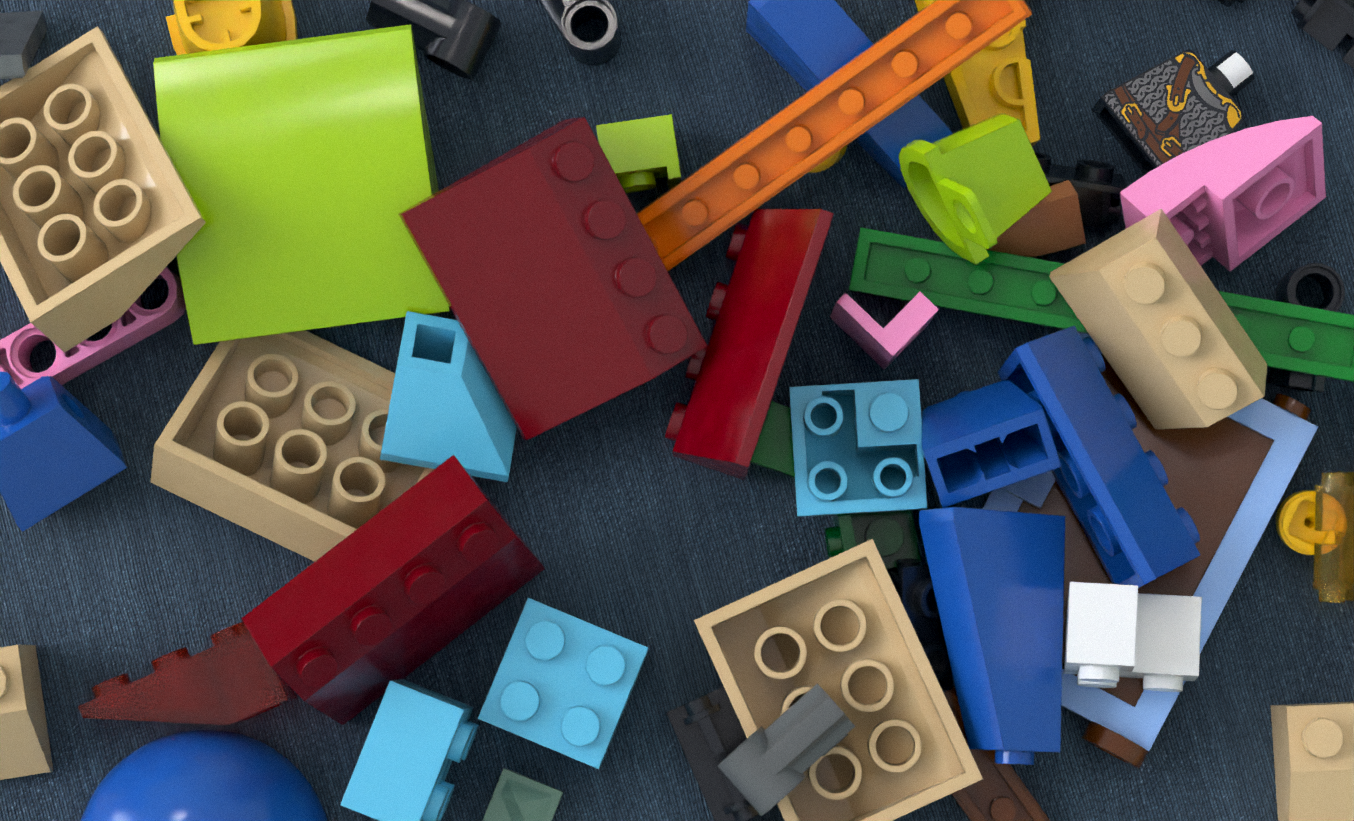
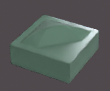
(522, 799)

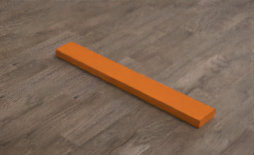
(824, 121)

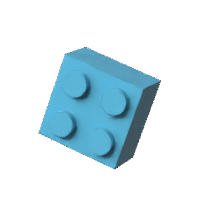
(563, 683)
(410, 755)

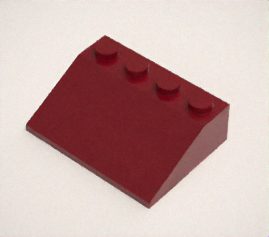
(553, 278)
(750, 338)
(392, 593)

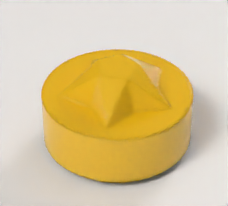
(1297, 523)

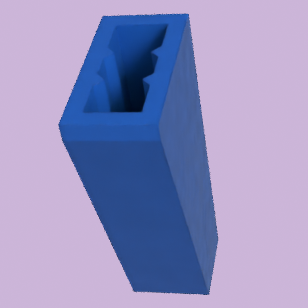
(815, 41)
(1001, 623)

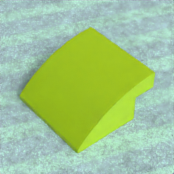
(301, 182)

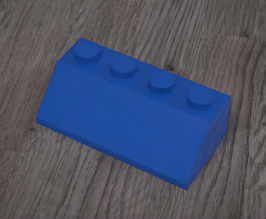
(1103, 470)

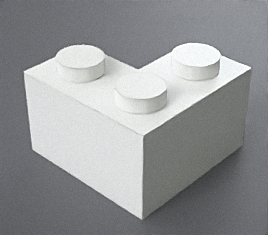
(1131, 635)

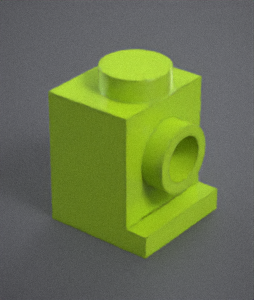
(641, 151)

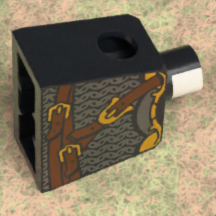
(1175, 107)

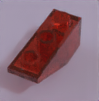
(210, 687)

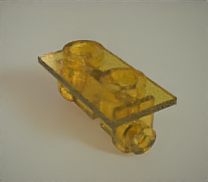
(1335, 560)

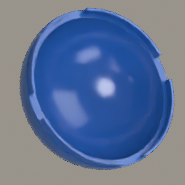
(204, 779)

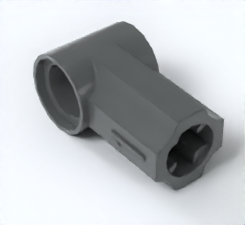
(776, 757)

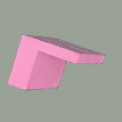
(886, 342)

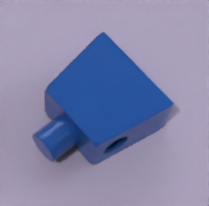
(985, 441)
(50, 449)

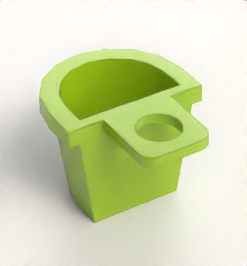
(974, 183)

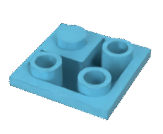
(445, 403)
(858, 448)

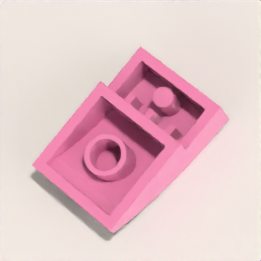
(1235, 189)

